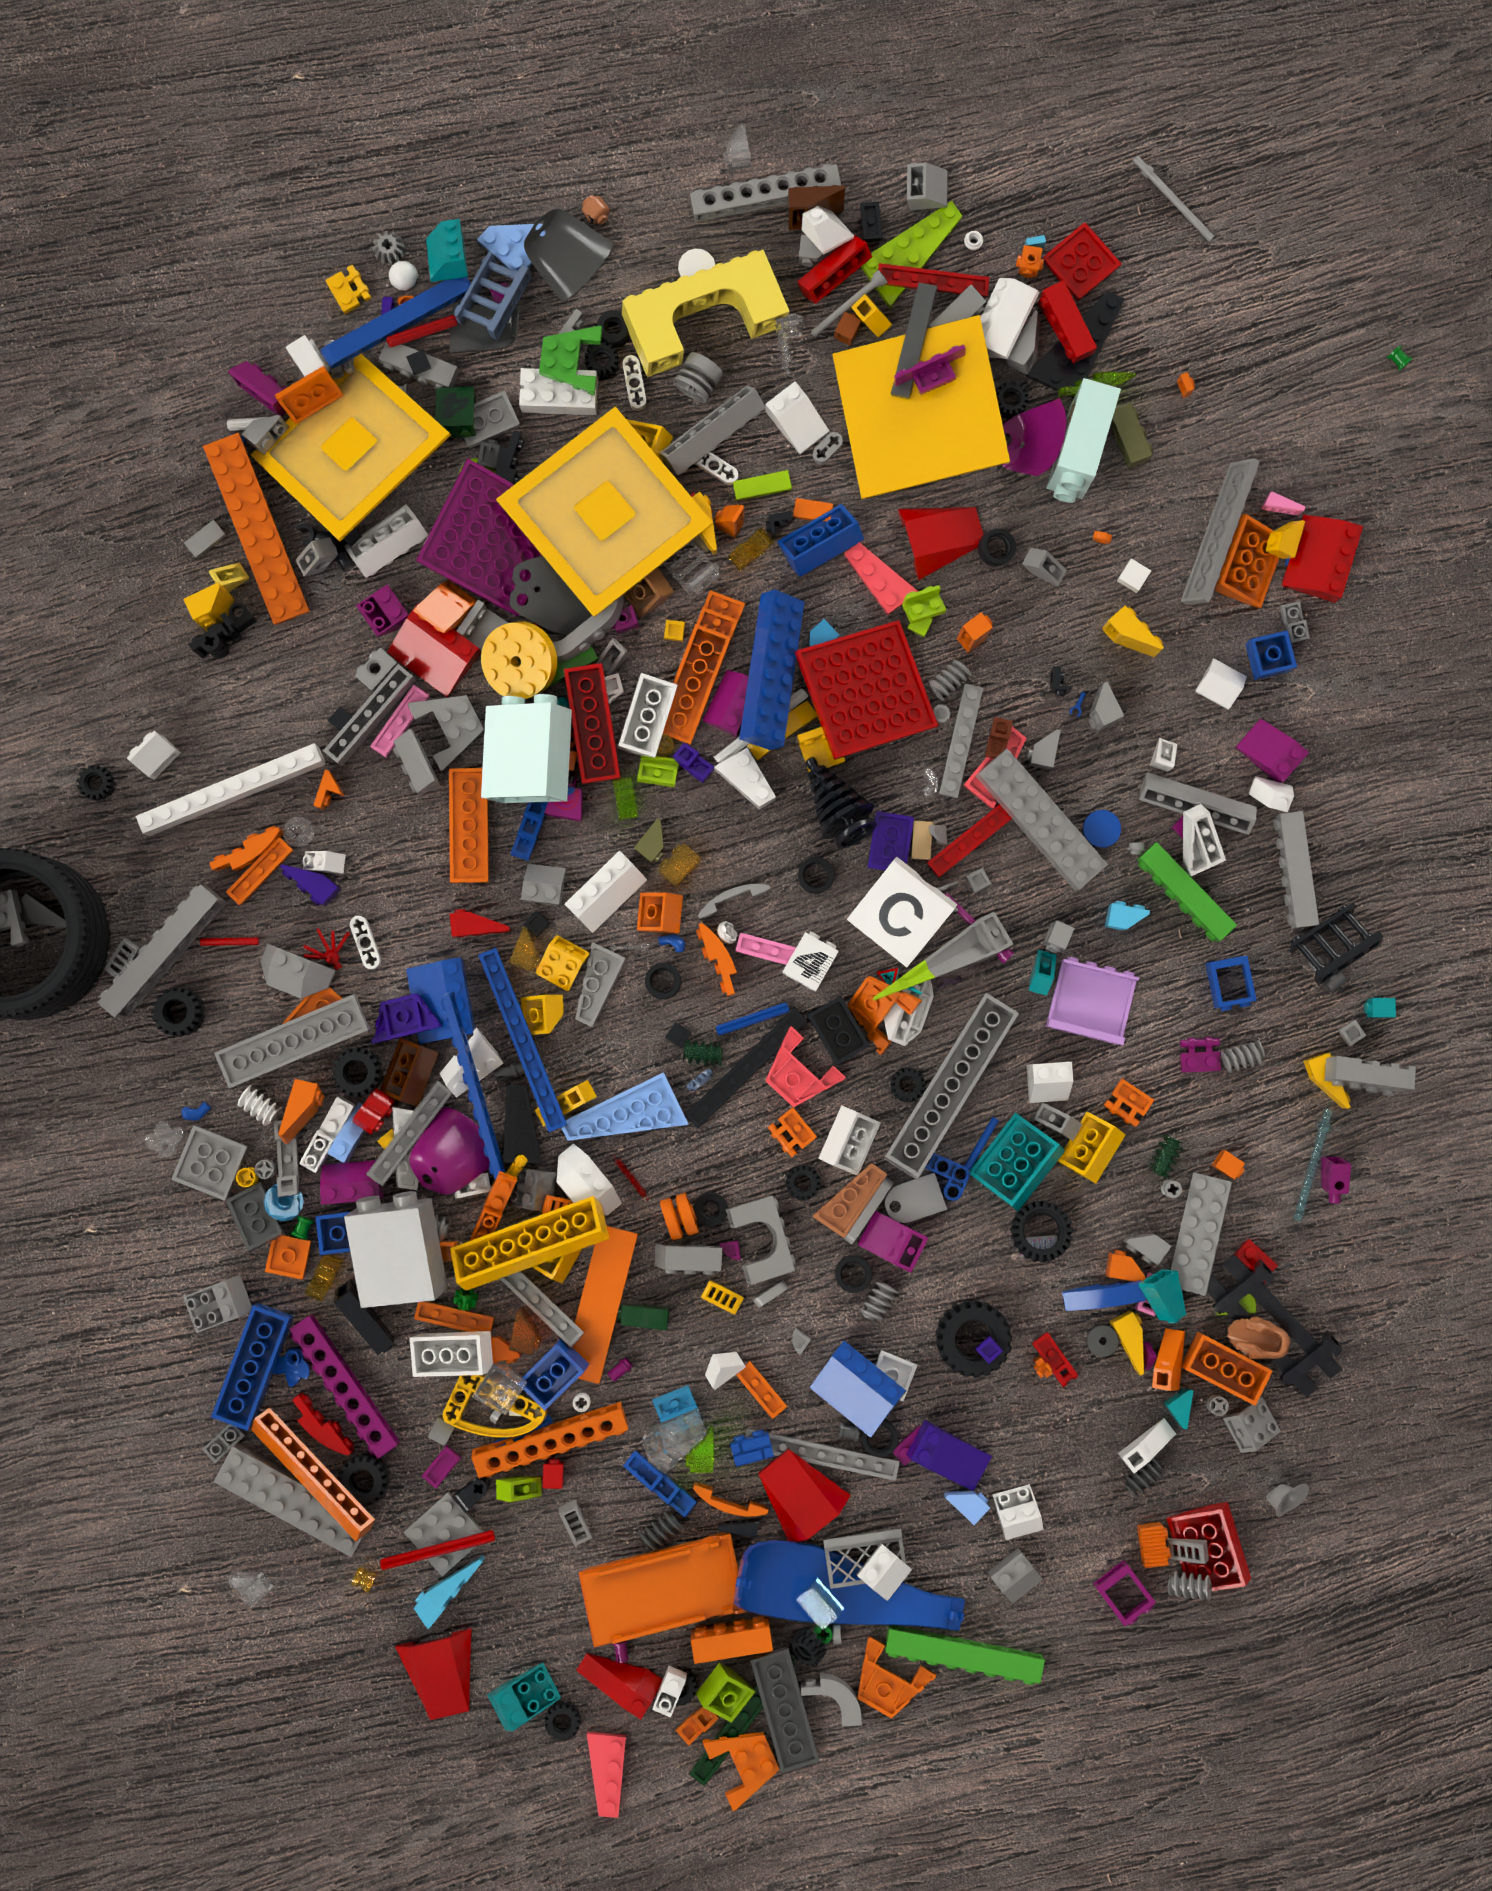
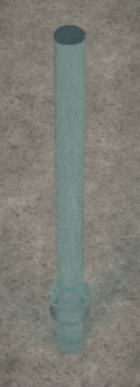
(1323, 1128)

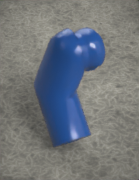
(674, 940)
(195, 1114)

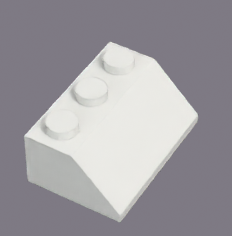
(849, 1140)

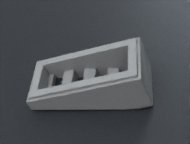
(121, 949)
(574, 1510)
(1203, 1556)

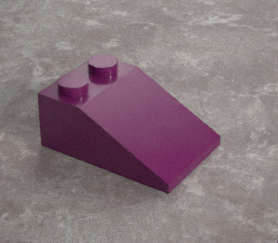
(1272, 750)

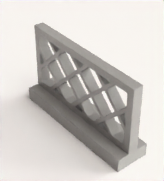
(858, 1541)

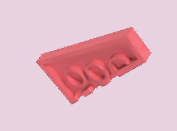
(1014, 745)

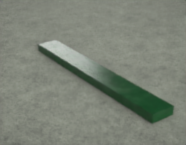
(706, 1767)

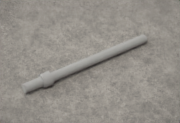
(1148, 172)

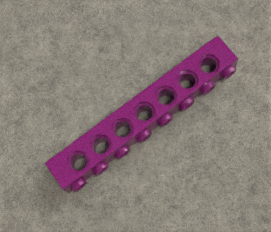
(355, 1390)

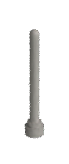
(876, 281)

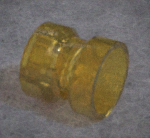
(364, 1579)

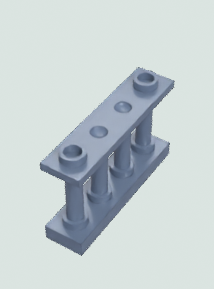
(504, 309)

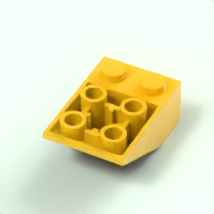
(1129, 632)

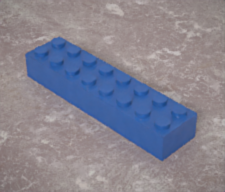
(772, 670)

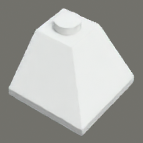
(825, 229)

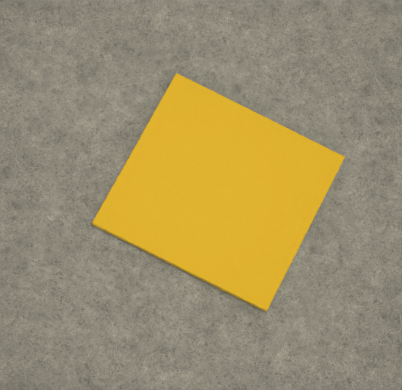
(931, 434)

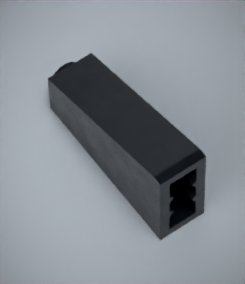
(363, 1319)

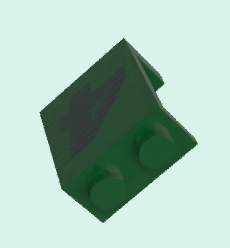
(456, 410)

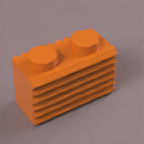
(1153, 1545)

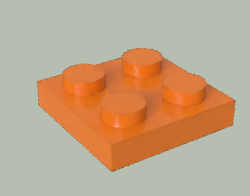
(288, 1256)

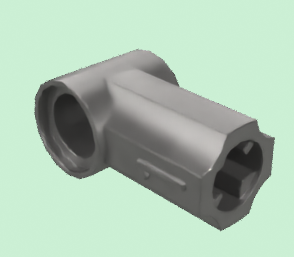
(1333, 982)

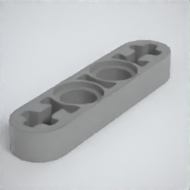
(868, 1210)

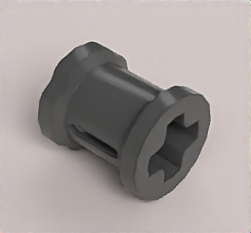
(848, 1431)

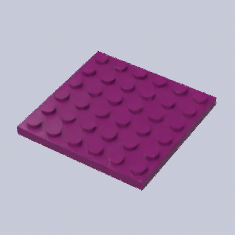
(477, 539)

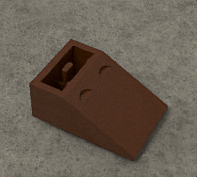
(806, 198)

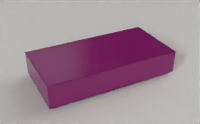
(441, 1466)

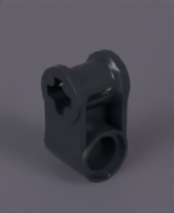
(470, 1494)

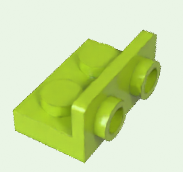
(923, 604)

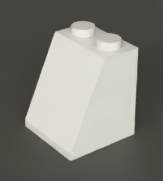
(1049, 1081)

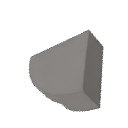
(939, 833)
(800, 1340)

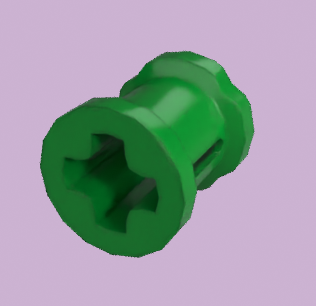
(1399, 358)
(302, 1227)
(828, 1634)

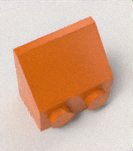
(659, 912)

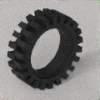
(1025, 1247)

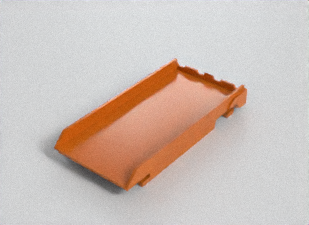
(660, 1589)

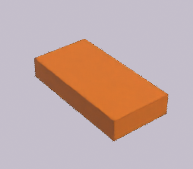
(810, 509)

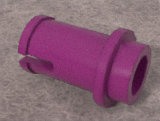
(620, 1369)
(621, 1651)

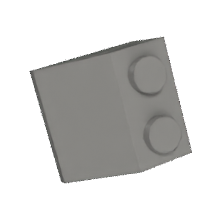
(1105, 709)
(543, 885)
(1015, 1575)

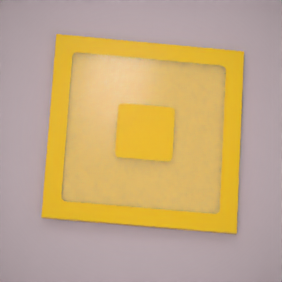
(353, 449)
(604, 511)

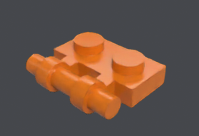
(1133, 1098)
(796, 1128)

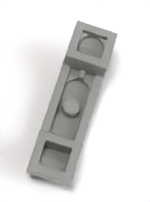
(755, 890)
(287, 1164)

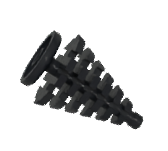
(840, 809)

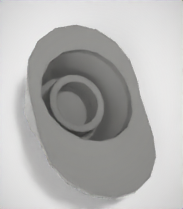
(1286, 1498)

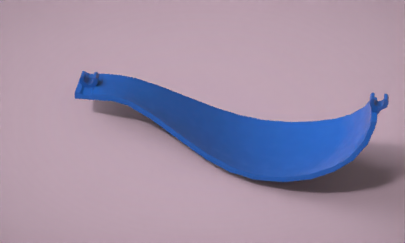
(780, 1571)

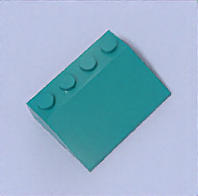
(1017, 1161)

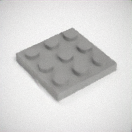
(210, 1162)
(441, 1524)

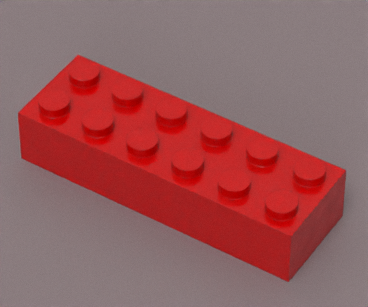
(592, 723)

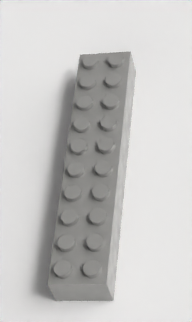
(951, 1086)

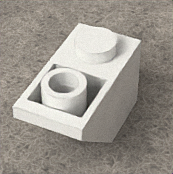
(324, 862)
(669, 1691)

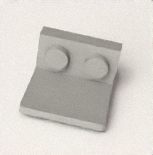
(479, 624)
(1252, 1426)

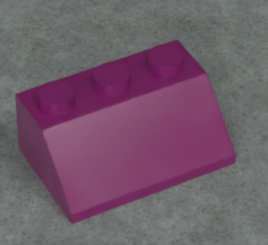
(258, 385)
(728, 703)
(347, 1182)

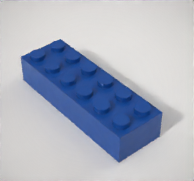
(252, 1366)

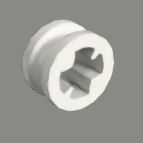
(586, 1397)

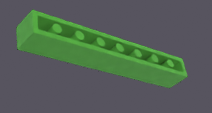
(964, 1654)

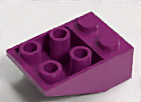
(892, 1241)

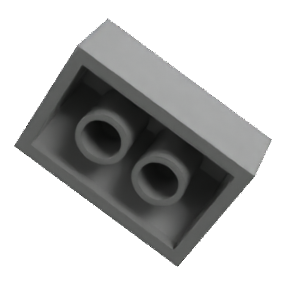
(415, 763)

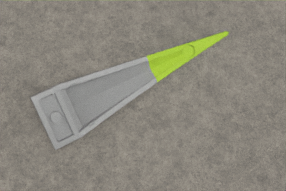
(974, 944)

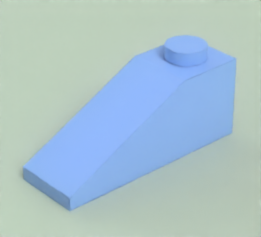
(347, 1139)

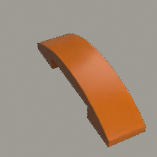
(753, 1509)

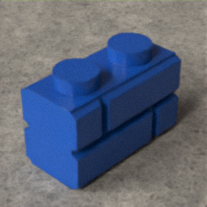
(751, 1448)

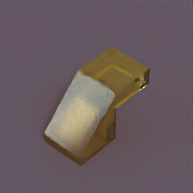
(751, 549)
(324, 1277)

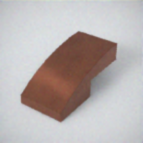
(998, 737)

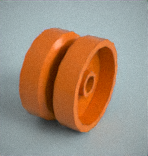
(679, 1216)

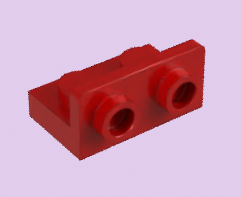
(1250, 1253)

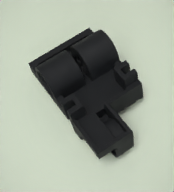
(215, 639)

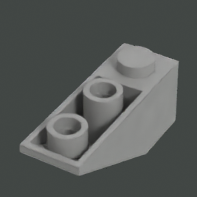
(1026, 346)

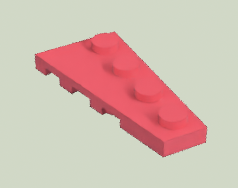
(880, 579)
(607, 1763)

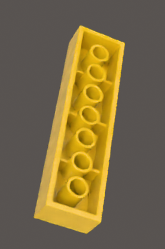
(529, 1243)

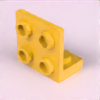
(815, 745)
(562, 962)

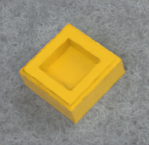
(674, 630)

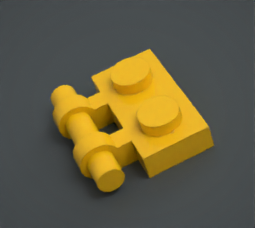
(342, 291)

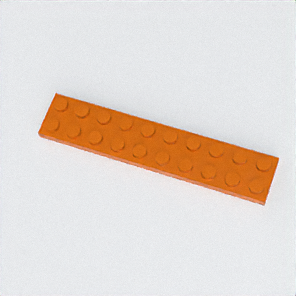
(256, 528)

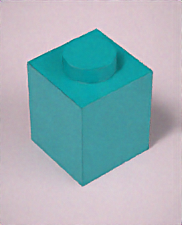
(1380, 1007)

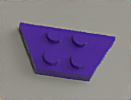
(403, 1018)

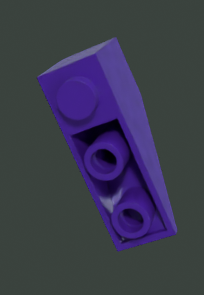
(317, 884)

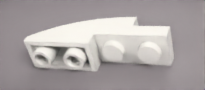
(325, 1136)

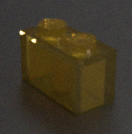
(679, 864)

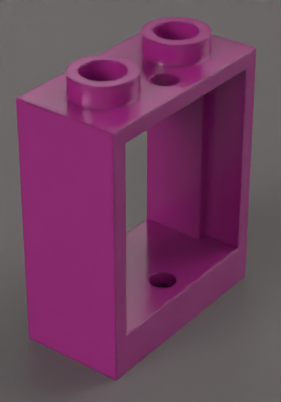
(1113, 1577)

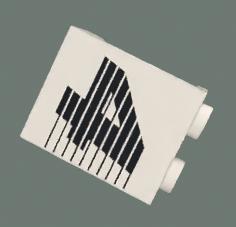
(810, 961)

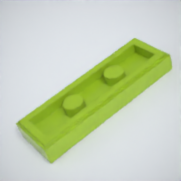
(762, 485)

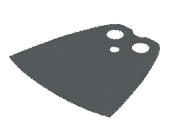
(554, 605)

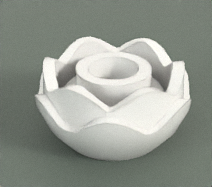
(726, 932)

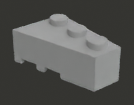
(688, 1258)

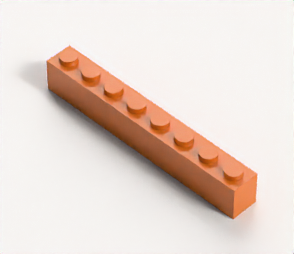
(312, 1474)

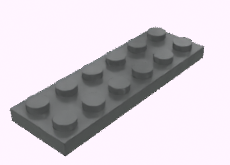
(784, 1709)

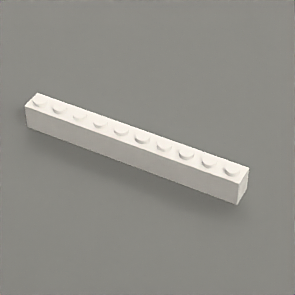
(230, 790)

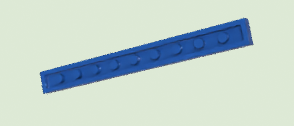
(523, 1040)
(471, 1078)

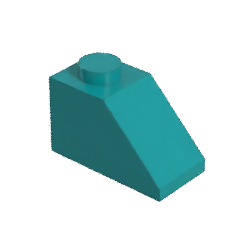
(1042, 972)

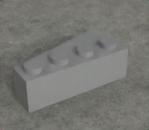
(1369, 1075)

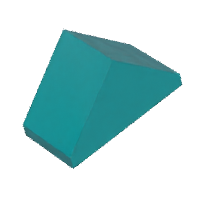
(1180, 1406)

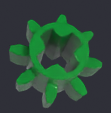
(465, 1299)

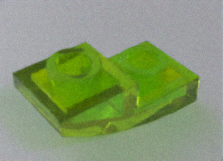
(625, 798)

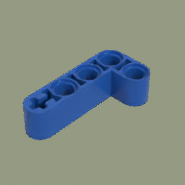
(949, 1173)

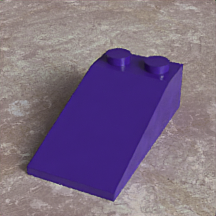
(948, 1455)

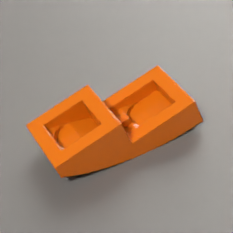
(695, 1724)

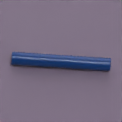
(981, 1143)

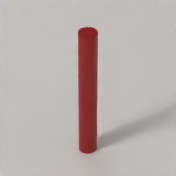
(229, 941)

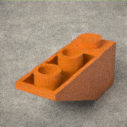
(1169, 1361)

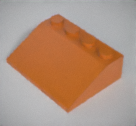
(1247, 564)

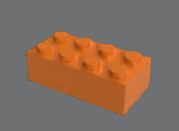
(1226, 1368)
(731, 1639)

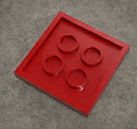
(1081, 261)

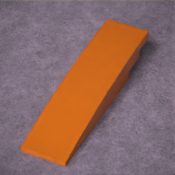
(702, 664)
(602, 1299)

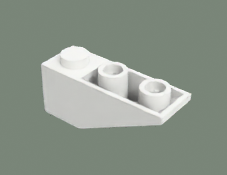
(1147, 1445)

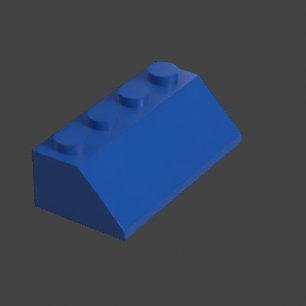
(820, 540)

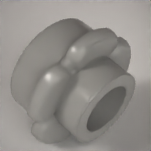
(1136, 848)

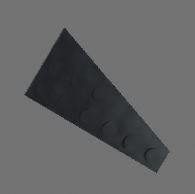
(1056, 369)

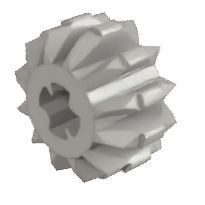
(392, 241)

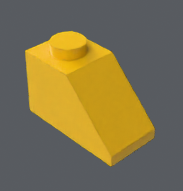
(1285, 540)

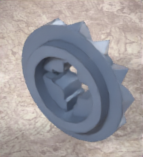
(700, 1080)

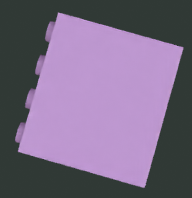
(1091, 1001)

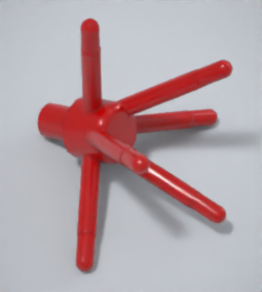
(331, 955)

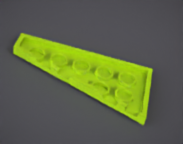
(913, 247)

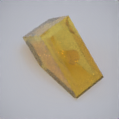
(525, 952)

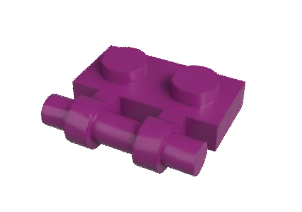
(1202, 1060)

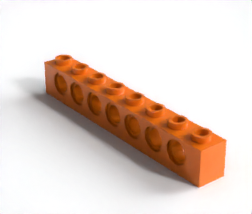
(556, 1431)

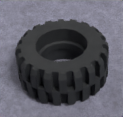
(954, 1319)

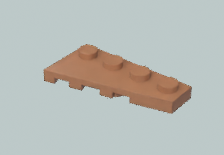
(847, 1205)

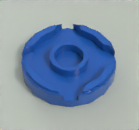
(1101, 828)

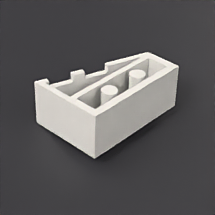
(747, 778)
(1200, 841)
(485, 1060)

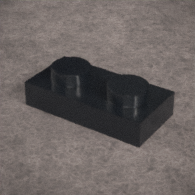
(871, 221)

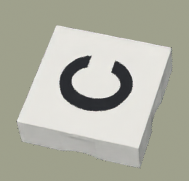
(901, 912)

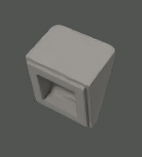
(441, 1432)

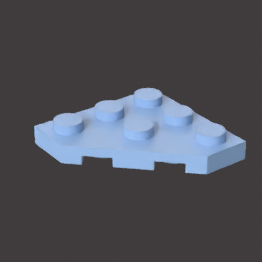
(507, 244)

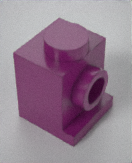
(630, 622)

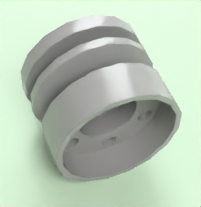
(698, 377)

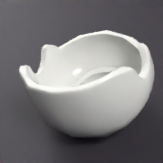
(403, 275)

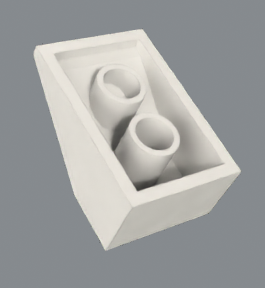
(796, 418)

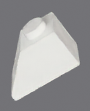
(1272, 793)

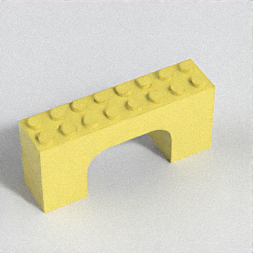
(742, 283)

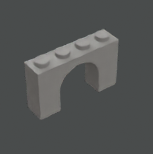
(779, 1258)

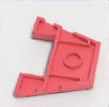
(792, 1078)

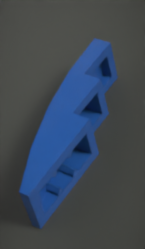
(529, 830)
(1102, 1296)
(660, 1484)

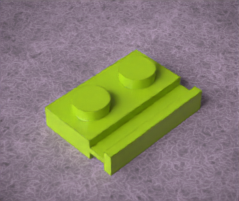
(658, 771)

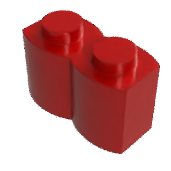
(373, 1112)

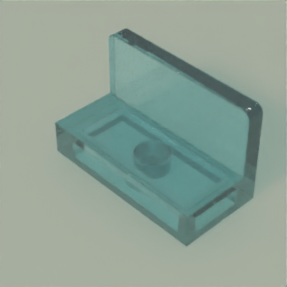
(820, 1604)

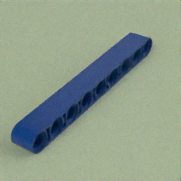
(394, 321)

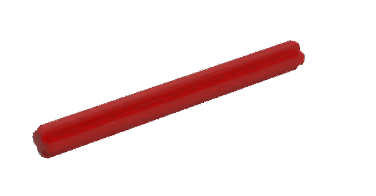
(437, 1550)

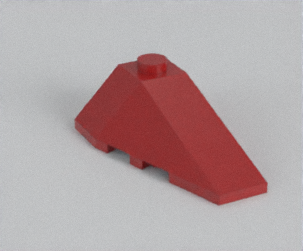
(625, 1684)

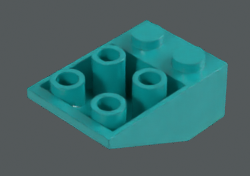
(524, 1697)

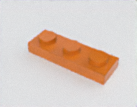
(761, 1390)

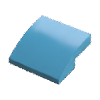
(675, 1403)

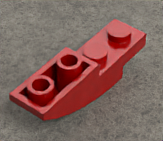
(325, 1433)

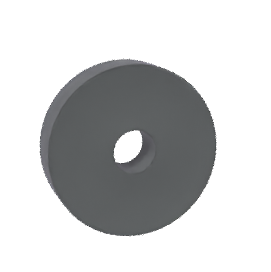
(1110, 1344)

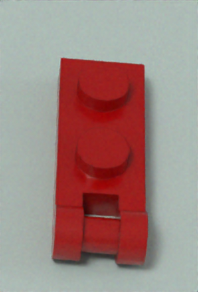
(1055, 1358)

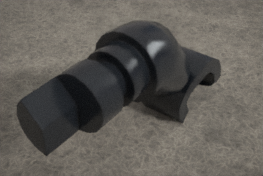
(342, 557)

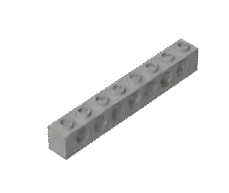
(757, 200)

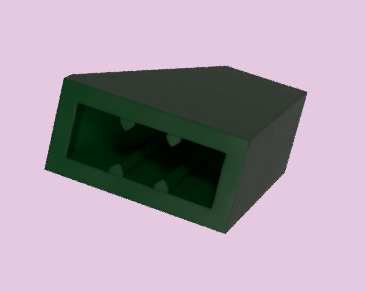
(644, 1316)

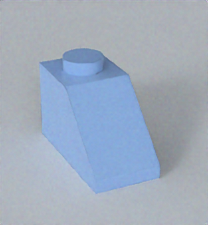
(969, 1503)

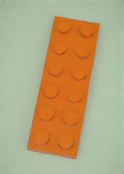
(468, 827)

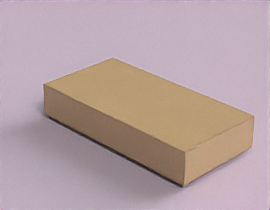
(921, 841)

